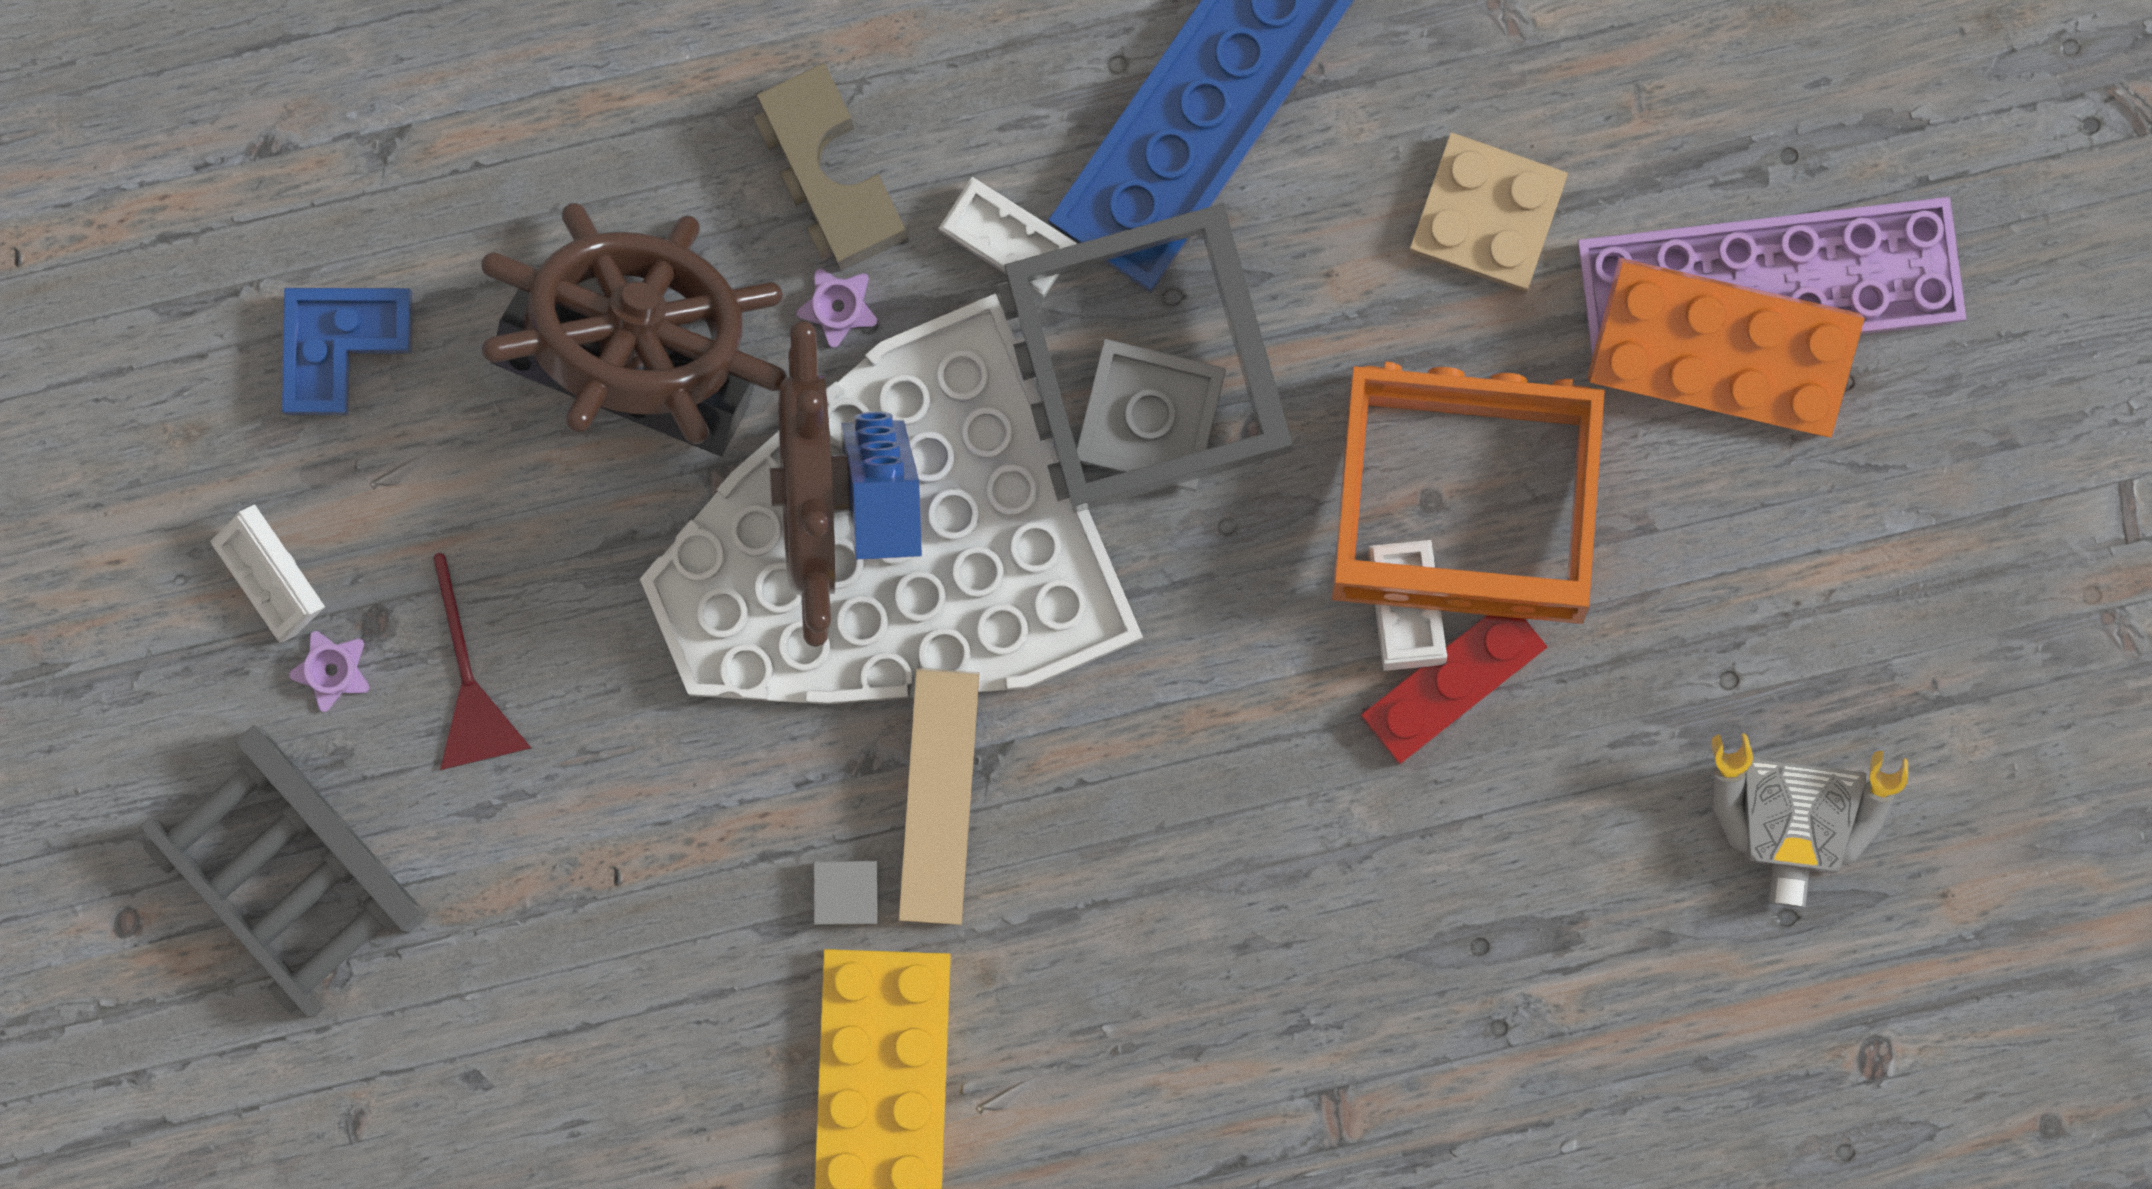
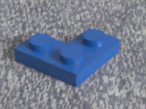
(324, 329)

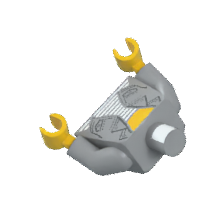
(1799, 814)

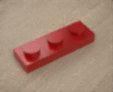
(1443, 693)

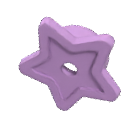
(827, 291)
(313, 669)

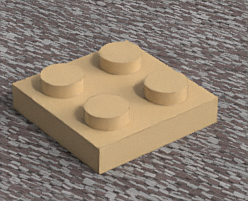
(1488, 212)

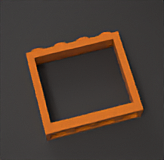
(1462, 590)

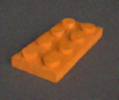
(1725, 347)

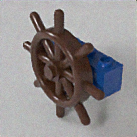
(870, 482)

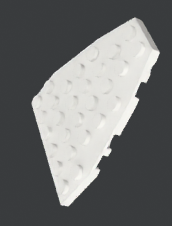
(1003, 571)

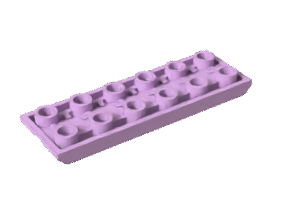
(1875, 260)

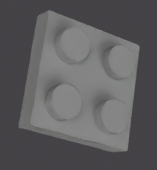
(1148, 409)

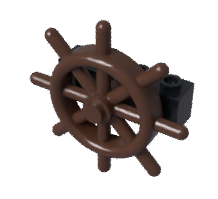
(629, 345)

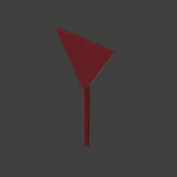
(478, 725)

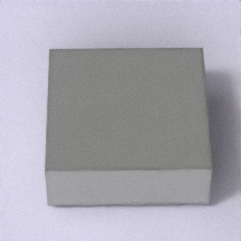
(845, 892)

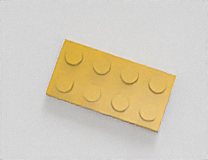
(882, 1070)

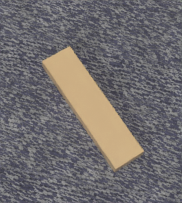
(939, 796)

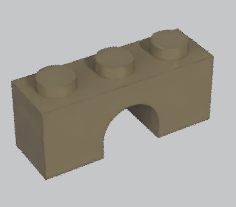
(803, 120)

